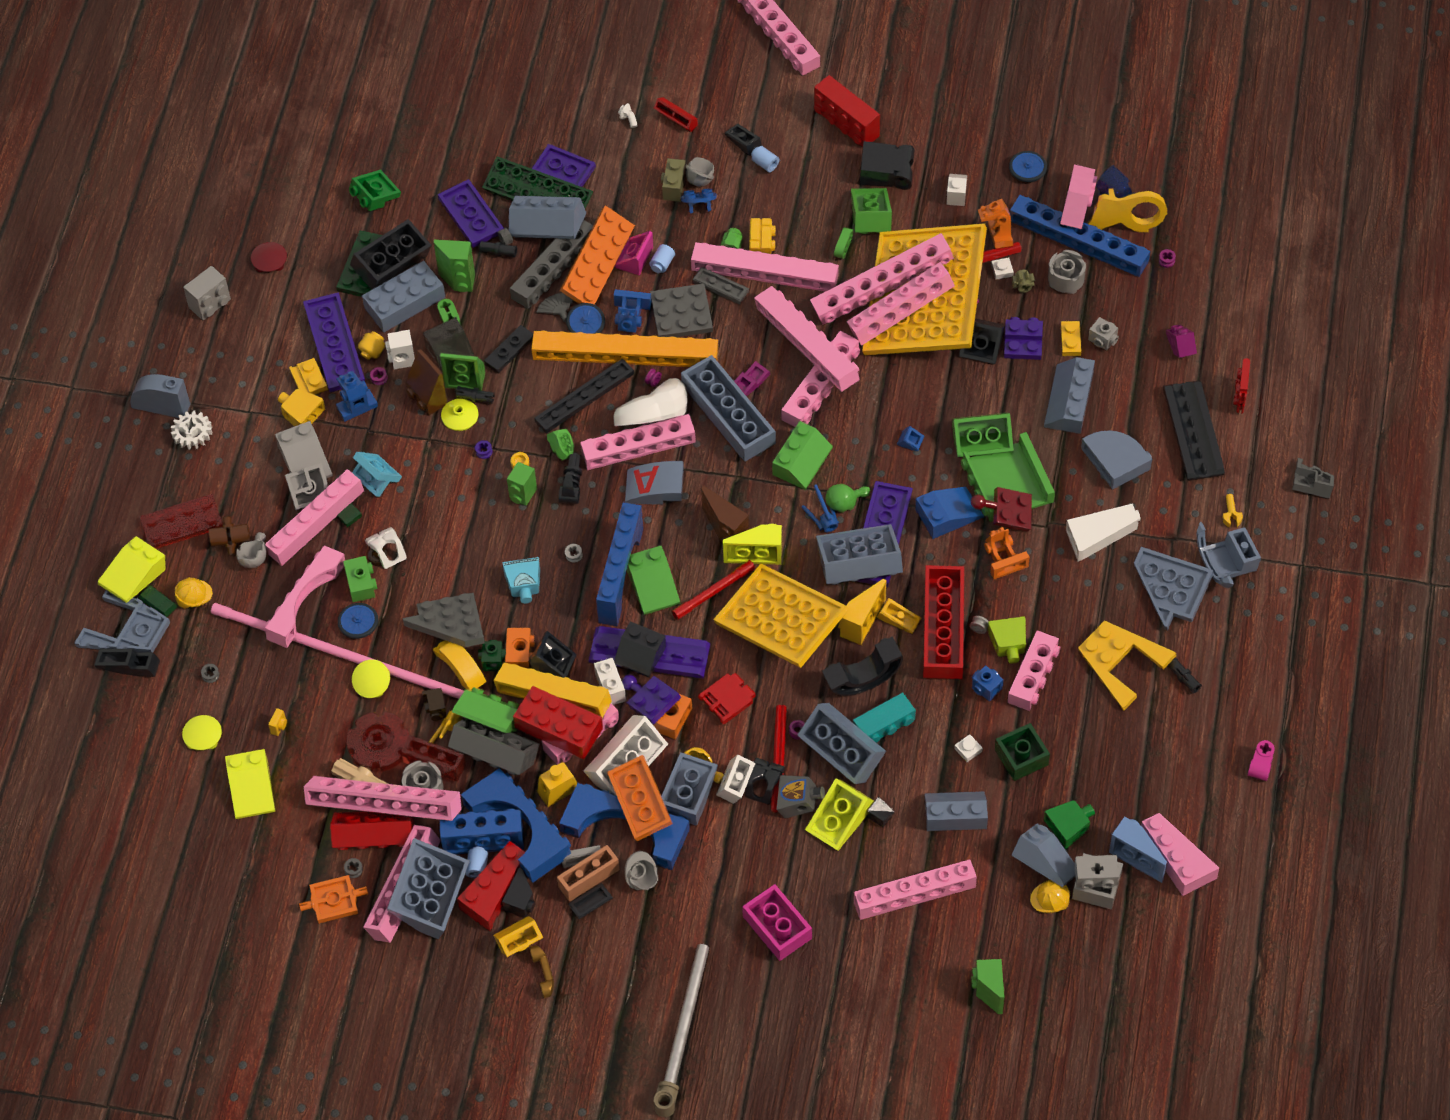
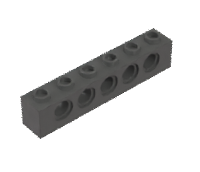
(548, 267)

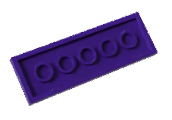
(332, 338)
(887, 506)

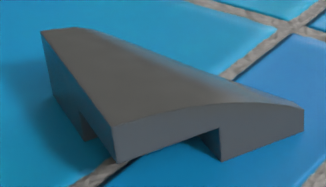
(1312, 480)

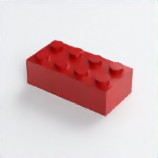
(846, 111)
(558, 722)

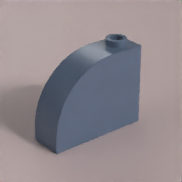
(161, 395)
(1116, 456)

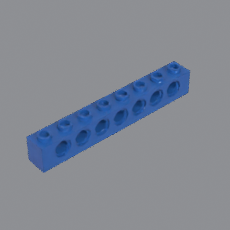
(1087, 240)

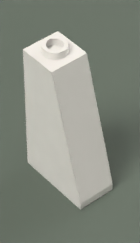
(1100, 529)

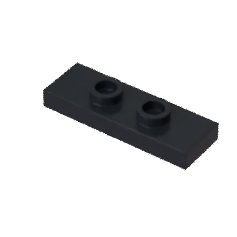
(509, 349)

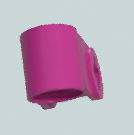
(1261, 762)

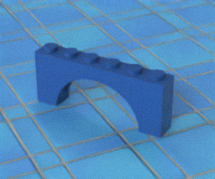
(626, 535)
(499, 794)
(592, 805)

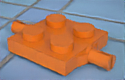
(333, 899)

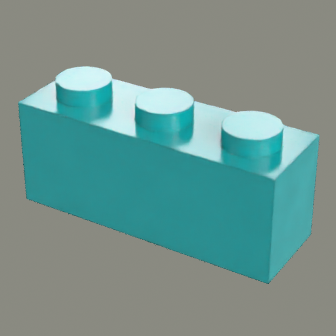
(886, 717)

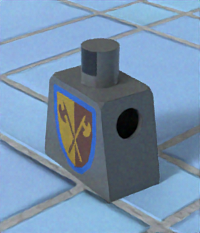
(797, 795)

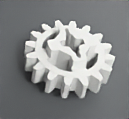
(189, 430)

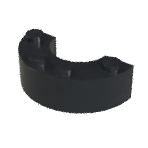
(868, 673)

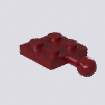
(1010, 508)

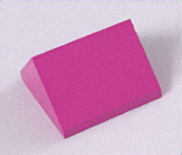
(635, 253)

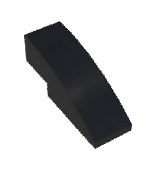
(127, 662)

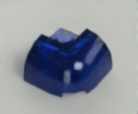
(1114, 179)

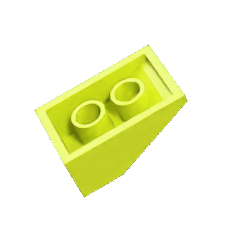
(758, 544)
(133, 569)
(250, 783)
(839, 814)

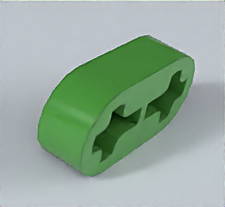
(843, 243)
(446, 315)

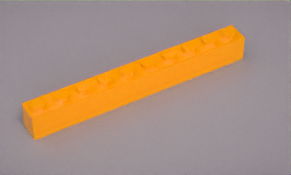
(612, 348)

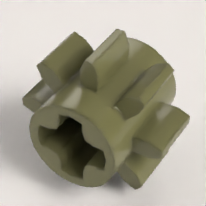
(1023, 281)

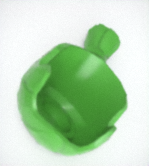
(842, 497)

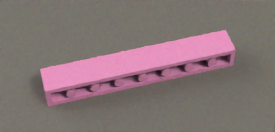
(765, 267)
(807, 338)

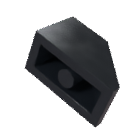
(519, 896)

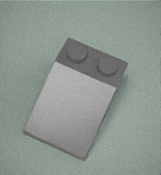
(301, 448)

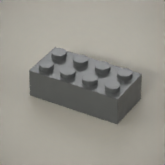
(493, 746)

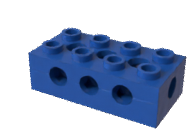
(490, 836)

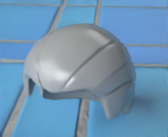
(253, 552)

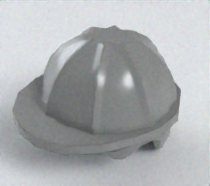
(699, 172)
(641, 871)

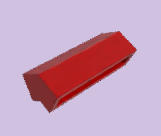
(677, 111)

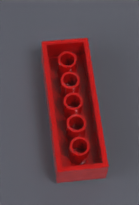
(943, 622)

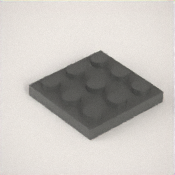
(681, 311)

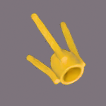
(447, 724)

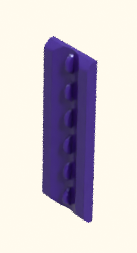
(680, 656)

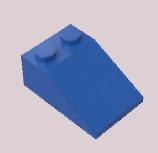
(946, 510)

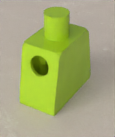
(1008, 637)

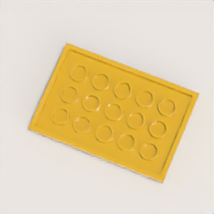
(781, 615)

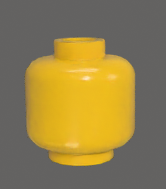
(371, 345)

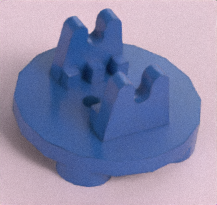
(704, 196)

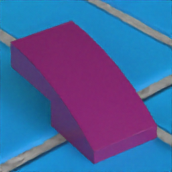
(752, 378)

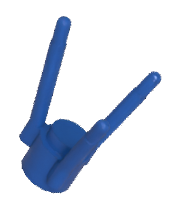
(828, 520)

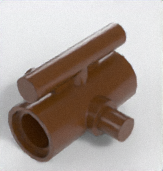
(229, 535)

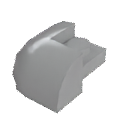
(306, 485)

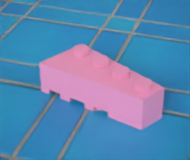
(1079, 196)
(1185, 862)

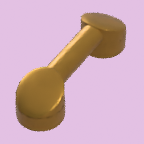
(538, 955)

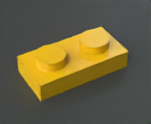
(1070, 338)

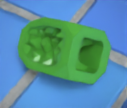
(732, 238)
(561, 443)

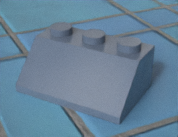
(956, 811)

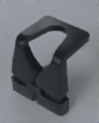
(770, 773)

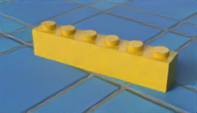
(518, 681)

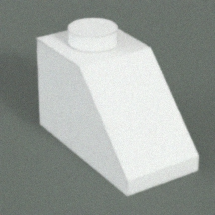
(956, 189)

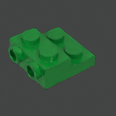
(373, 190)

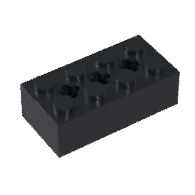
(390, 254)

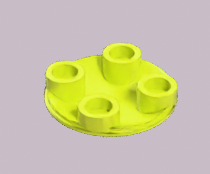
(371, 678)
(202, 733)

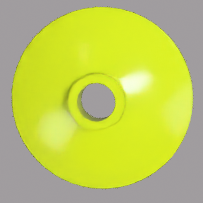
(459, 420)

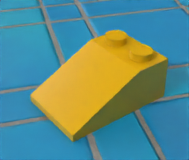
(862, 613)

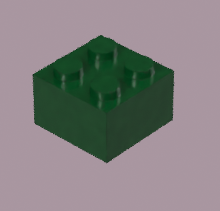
(1022, 752)

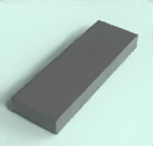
(721, 285)

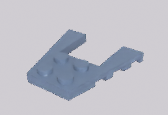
(140, 632)

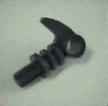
(570, 489)

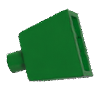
(1069, 821)

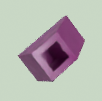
(1181, 341)

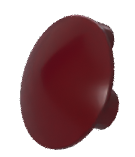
(269, 257)

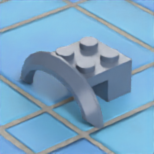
(1230, 557)

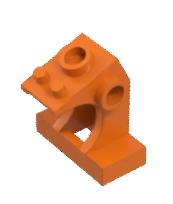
(998, 220)
(1002, 541)

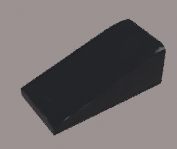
(743, 139)

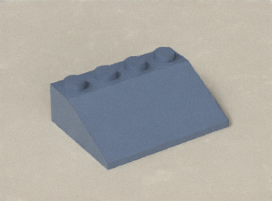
(859, 554)
(427, 888)

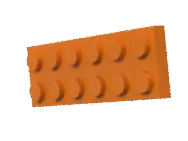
(597, 257)

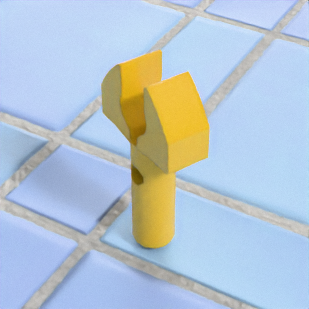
(1231, 512)

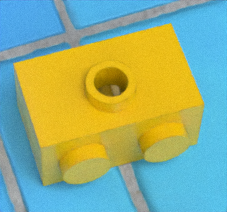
(518, 936)

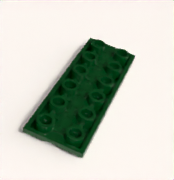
(512, 180)

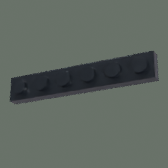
(584, 396)

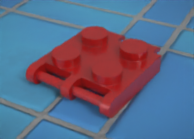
(1241, 386)
(728, 697)

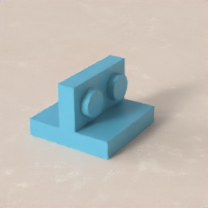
(374, 472)

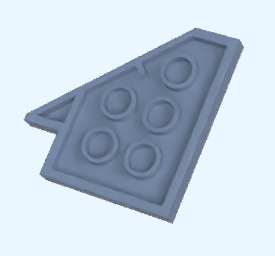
(1172, 584)

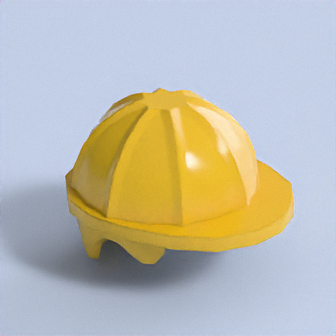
(192, 592)
(1050, 897)

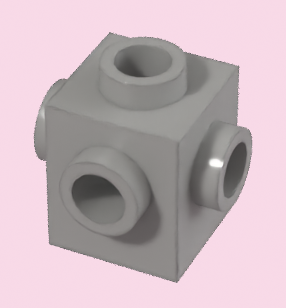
(1103, 334)

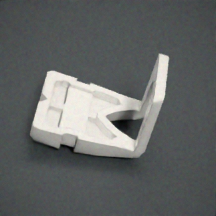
(386, 536)

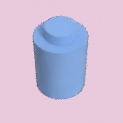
(765, 158)
(662, 258)
(478, 861)

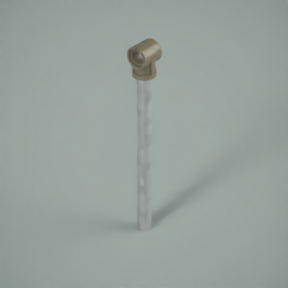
(667, 1089)

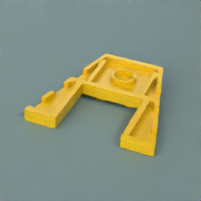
(1109, 646)

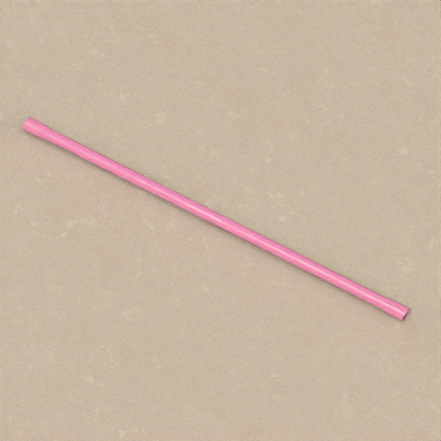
(228, 613)

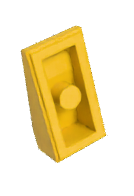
(898, 616)

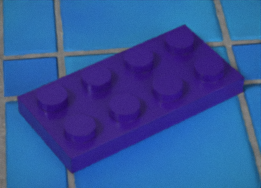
(470, 213)

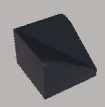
(880, 812)

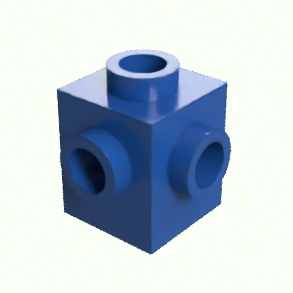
(987, 683)

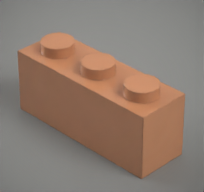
(588, 873)

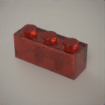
(448, 761)

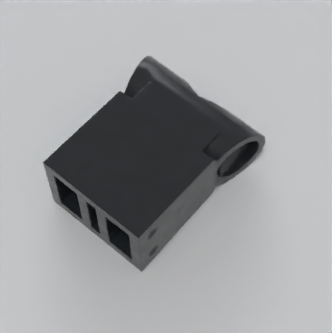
(887, 165)

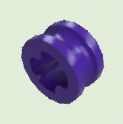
(483, 455)

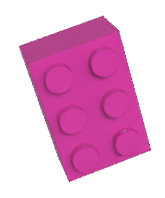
(777, 922)

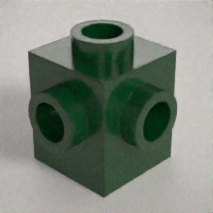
(492, 655)

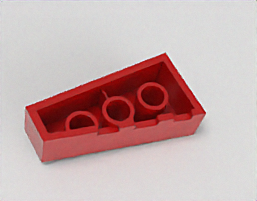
(485, 894)

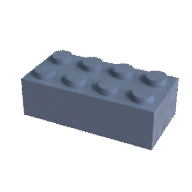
(403, 296)
(841, 743)

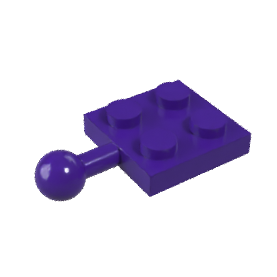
(652, 699)

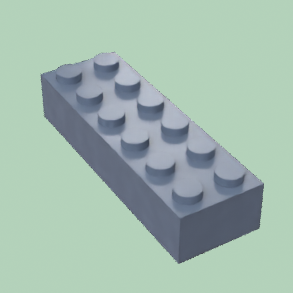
(728, 408)

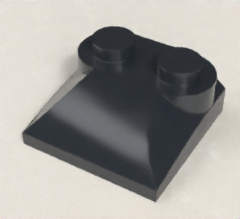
(552, 656)

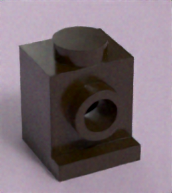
(434, 704)

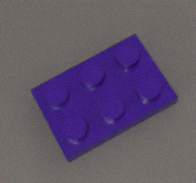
(564, 165)

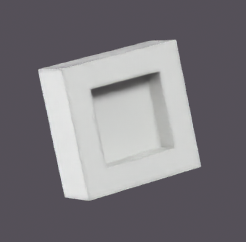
(1002, 268)
(968, 748)

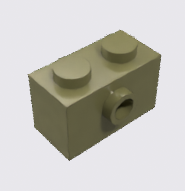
(673, 179)

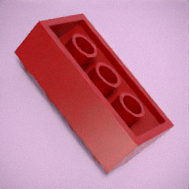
(369, 829)

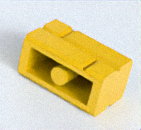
(761, 235)

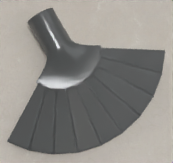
(556, 305)

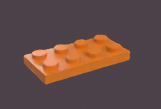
(639, 798)

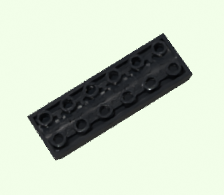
(1194, 430)

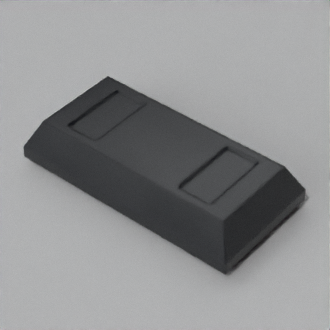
(590, 901)

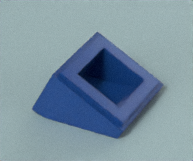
(910, 439)

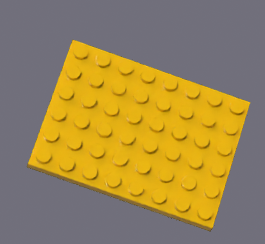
(950, 317)

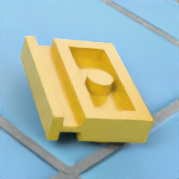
(308, 377)

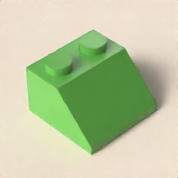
(988, 982)

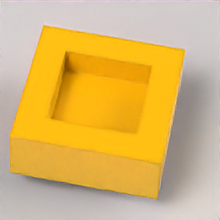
(277, 722)

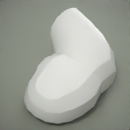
(663, 403)

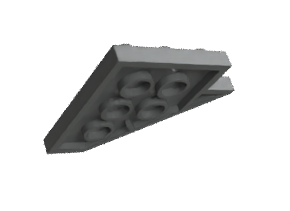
(449, 619)

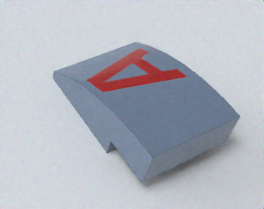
(655, 483)

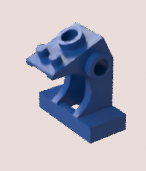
(629, 312)
(352, 392)

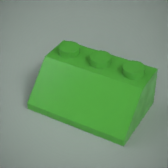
(455, 264)
(983, 434)
(801, 456)
(487, 710)

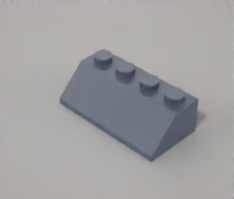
(546, 217)
(1070, 395)

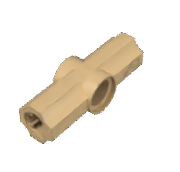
(348, 771)

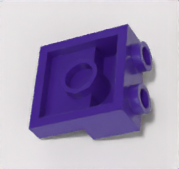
(1023, 338)

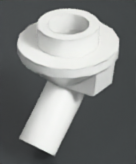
(625, 112)

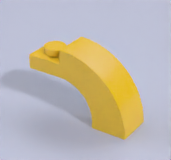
(461, 664)

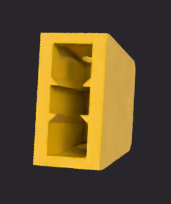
(301, 407)
(556, 784)

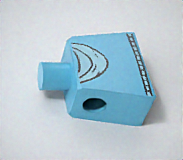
(523, 578)

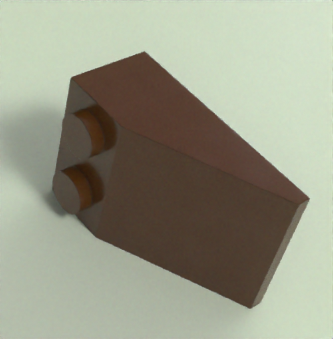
(426, 384)
(724, 517)

